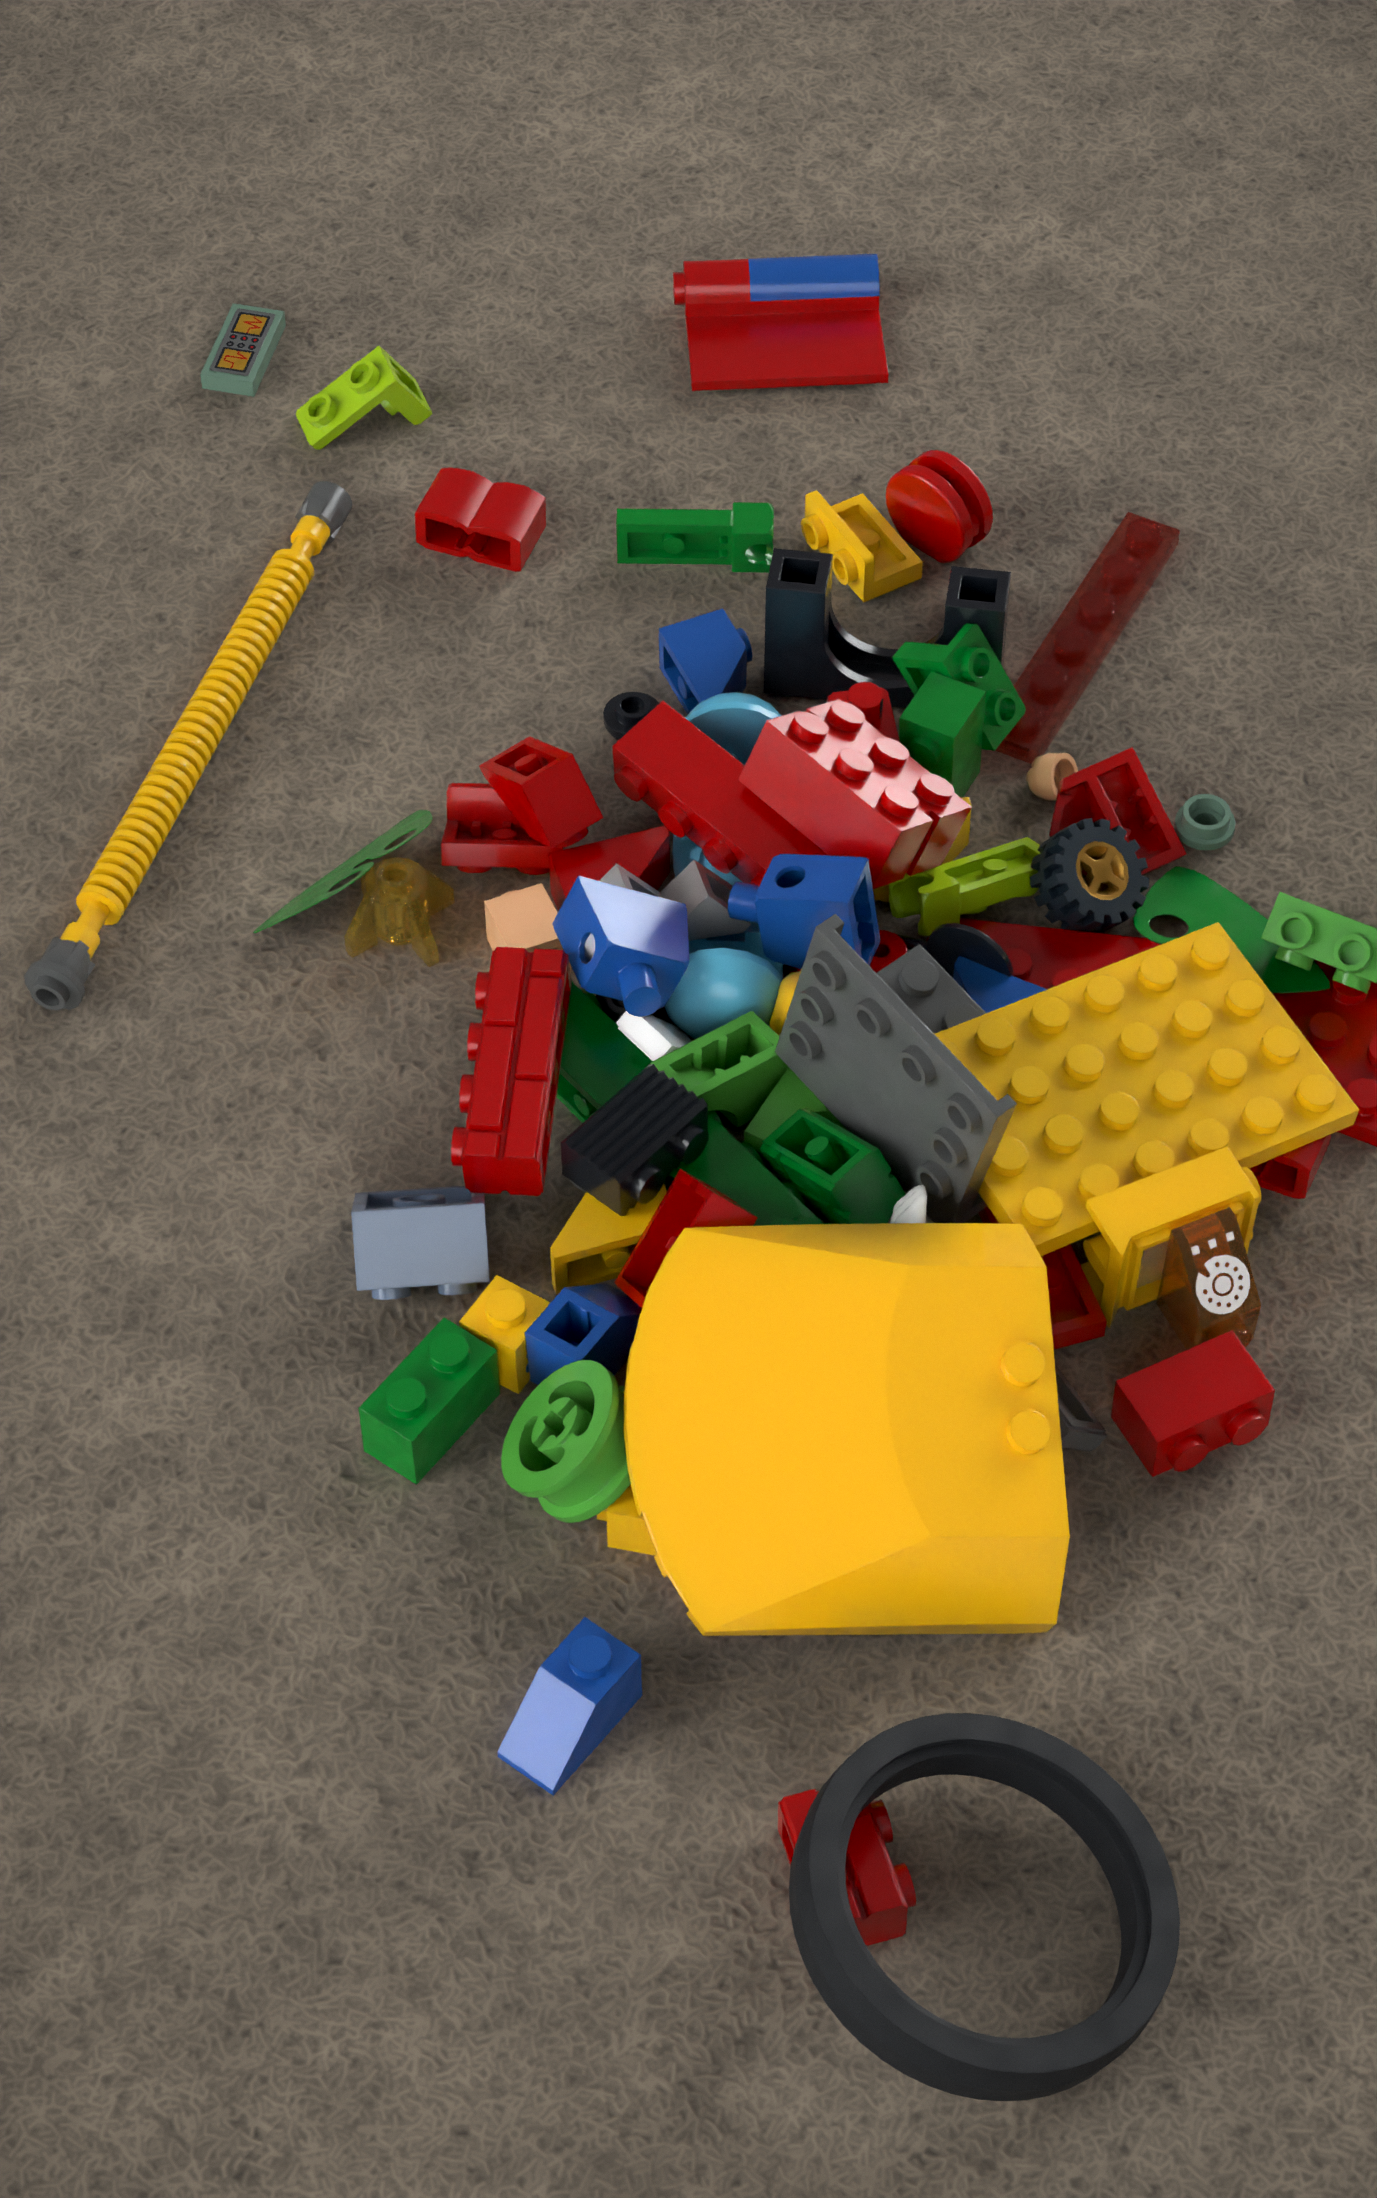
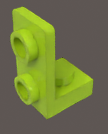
(356, 392)

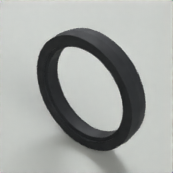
(890, 2020)

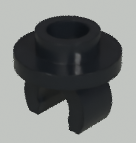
(626, 711)

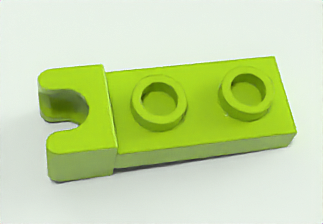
(965, 885)

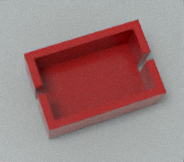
(854, 791)

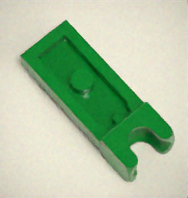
(698, 536)

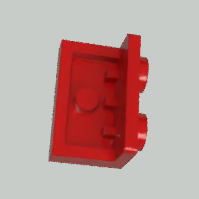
(487, 835)

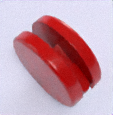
(939, 505)

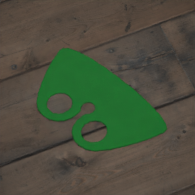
(319, 891)
(1203, 903)

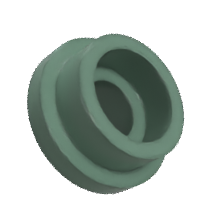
(1205, 822)

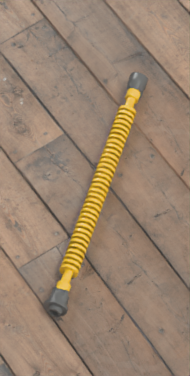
(62, 971)

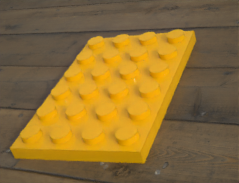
(1139, 1077)

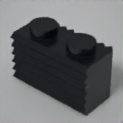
(636, 1140)

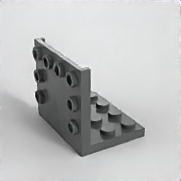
(879, 1068)

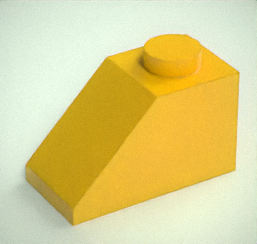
(597, 1241)

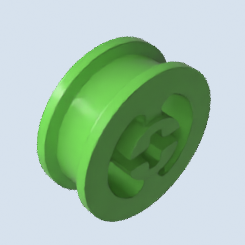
(570, 1443)

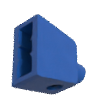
(802, 894)
(624, 943)

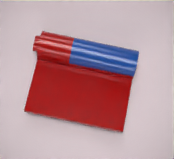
(782, 321)

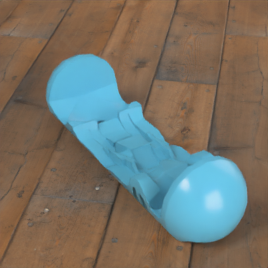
(729, 971)

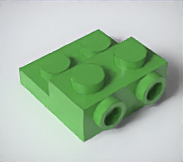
(1318, 934)

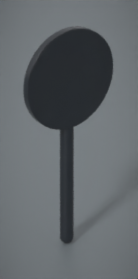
(956, 940)

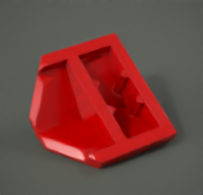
(1122, 794)

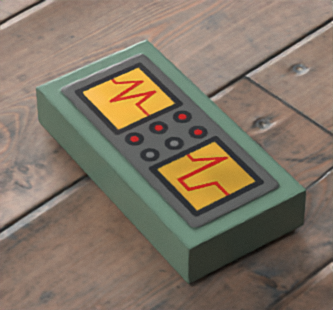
(243, 350)

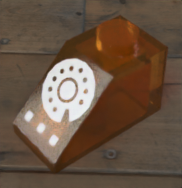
(1209, 1281)

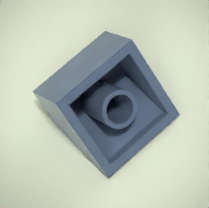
(420, 1241)

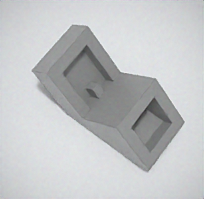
(698, 888)

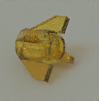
(398, 908)

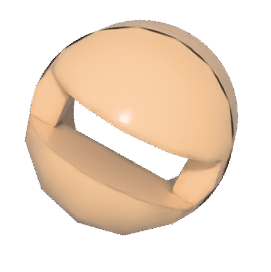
(1048, 772)

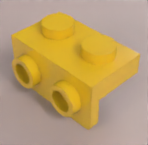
(863, 545)

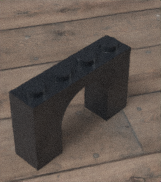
(815, 656)

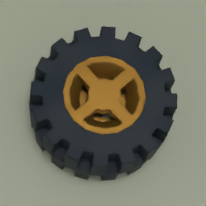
(1111, 877)

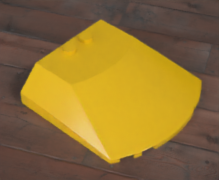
(851, 1430)

